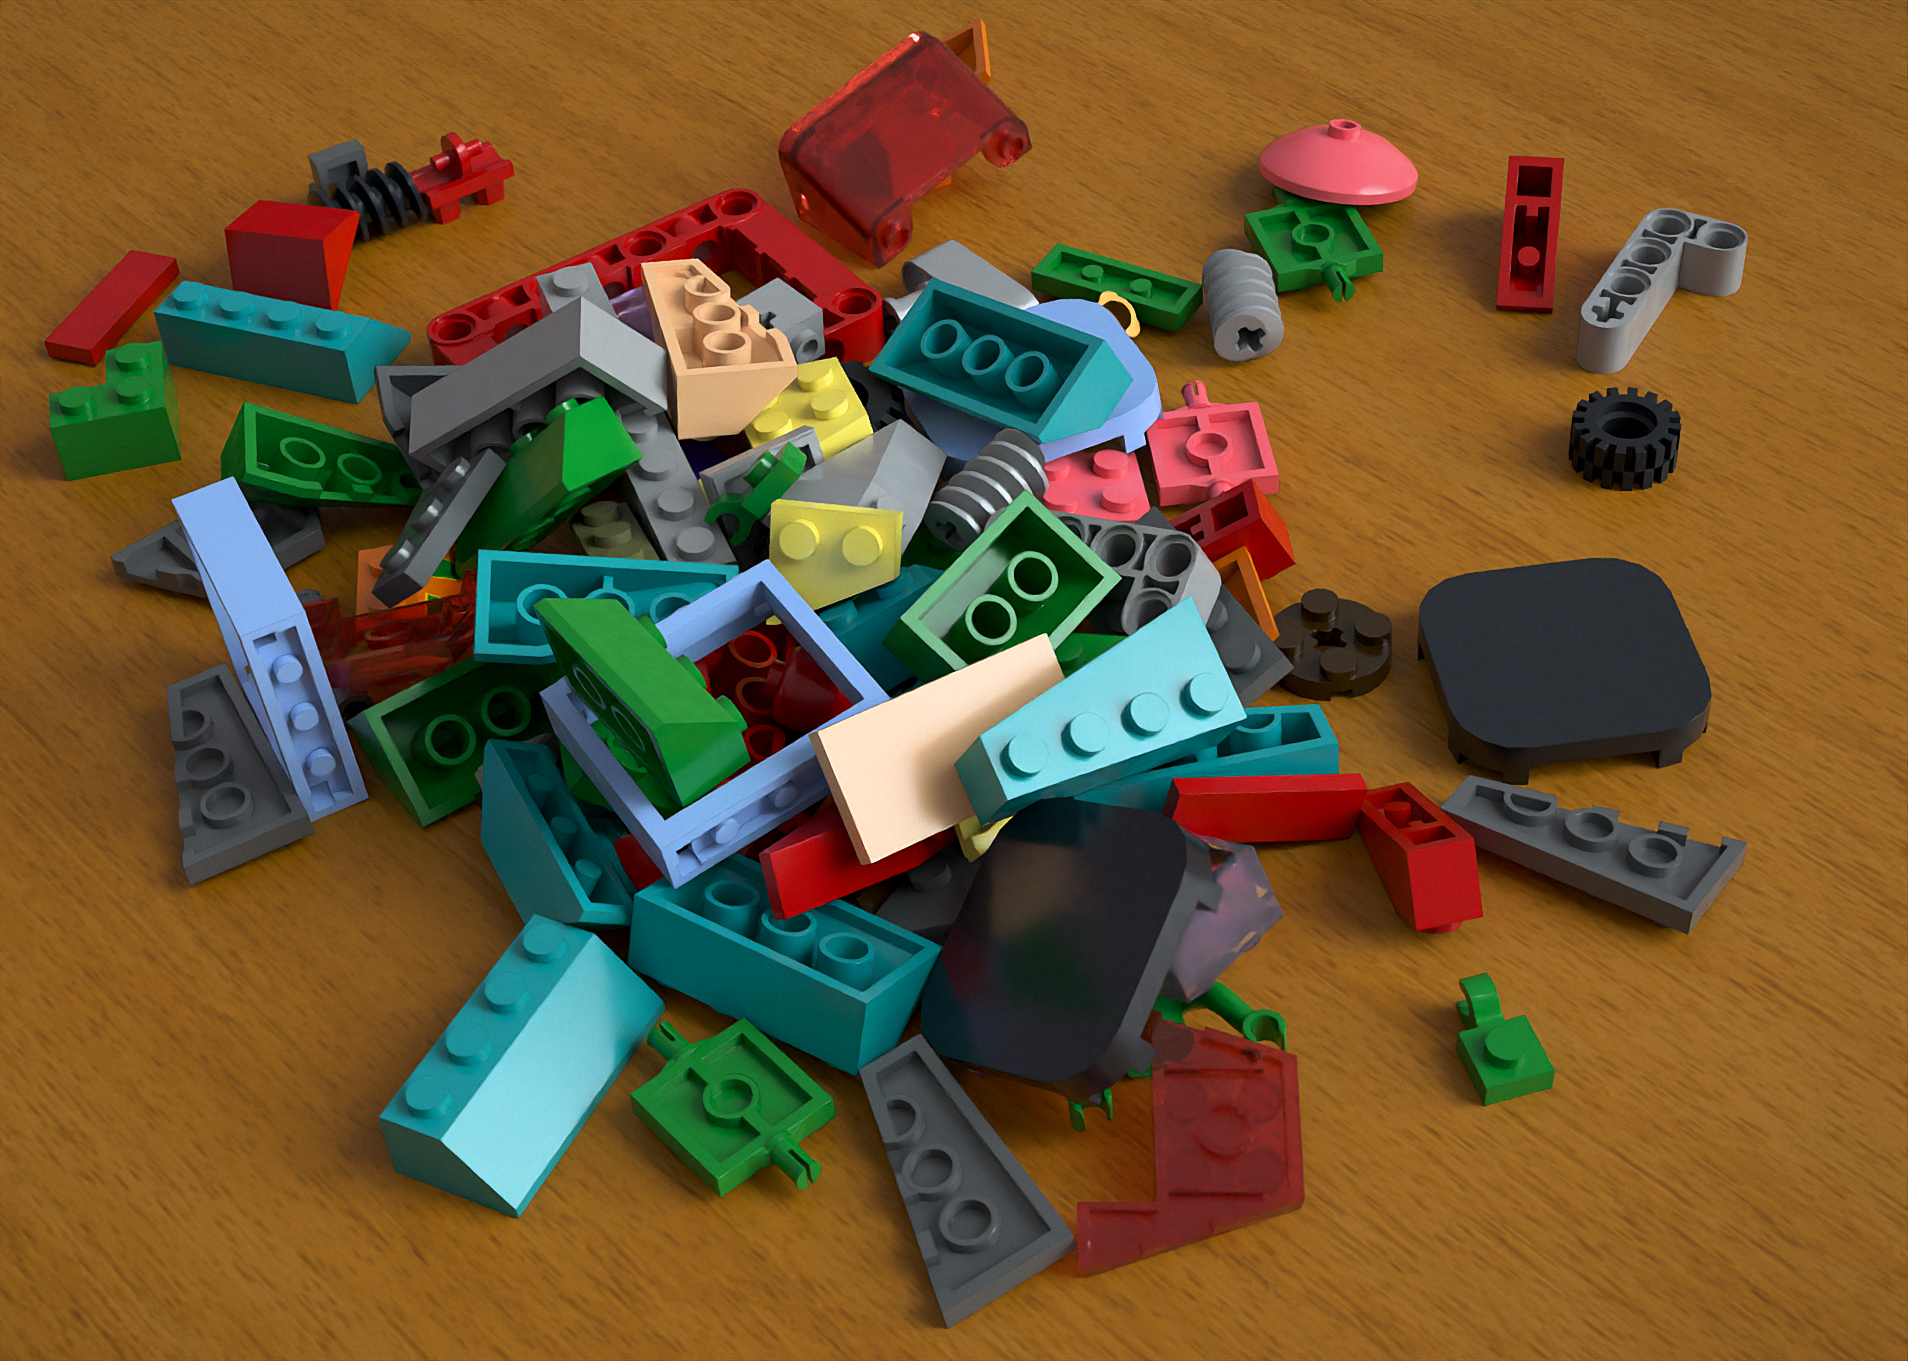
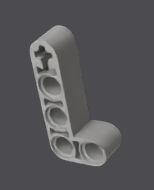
(1662, 254)
(1154, 566)

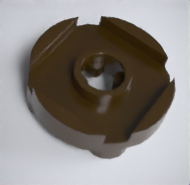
(1360, 639)

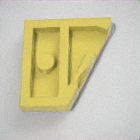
(833, 549)

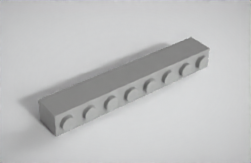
(662, 484)

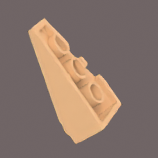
(718, 353)

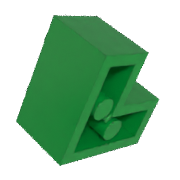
(121, 422)

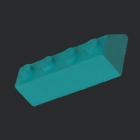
(276, 341)
(1002, 364)
(818, 980)
(520, 1068)

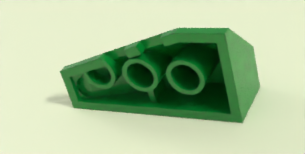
(313, 464)

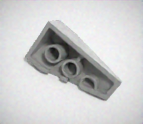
(883, 471)

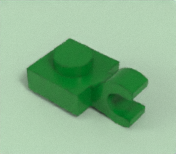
(768, 481)
(1498, 1053)

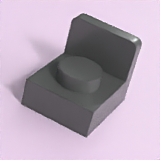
(337, 164)

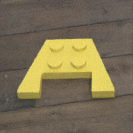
(815, 398)

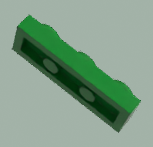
(1155, 296)

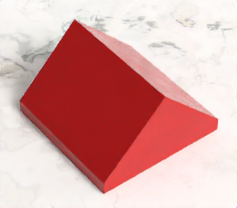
(291, 252)

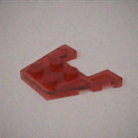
(393, 641)
(1219, 1144)

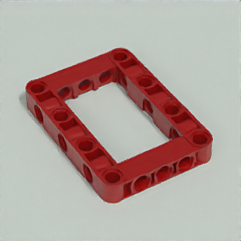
(725, 234)

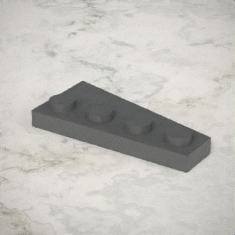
(1588, 849)

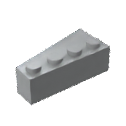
(517, 383)

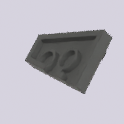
(435, 526)

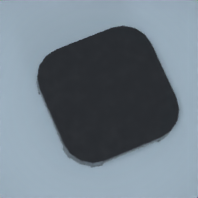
(1562, 665)
(1067, 945)

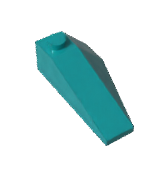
(515, 581)

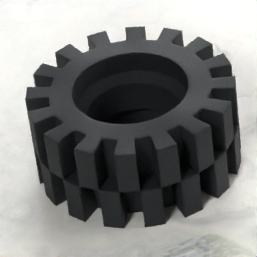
(1624, 438)

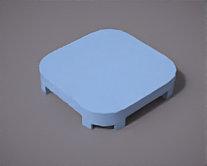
(1140, 406)

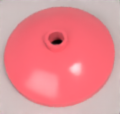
(1339, 165)

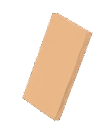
(897, 759)

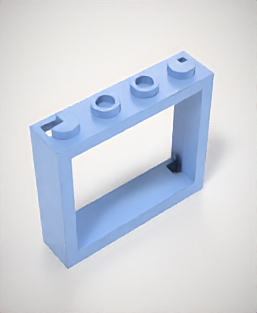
(273, 637)
(758, 797)

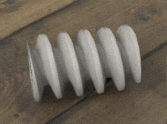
(1241, 305)
(985, 486)

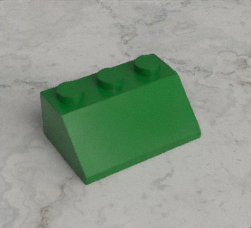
(548, 479)
(1006, 587)
(645, 694)
(436, 731)

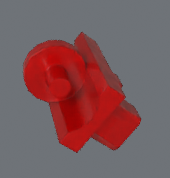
(459, 172)

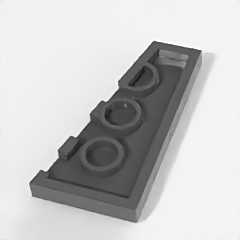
(227, 778)
(964, 1191)

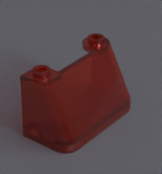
(890, 141)

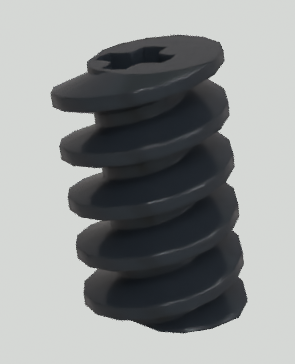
(374, 198)

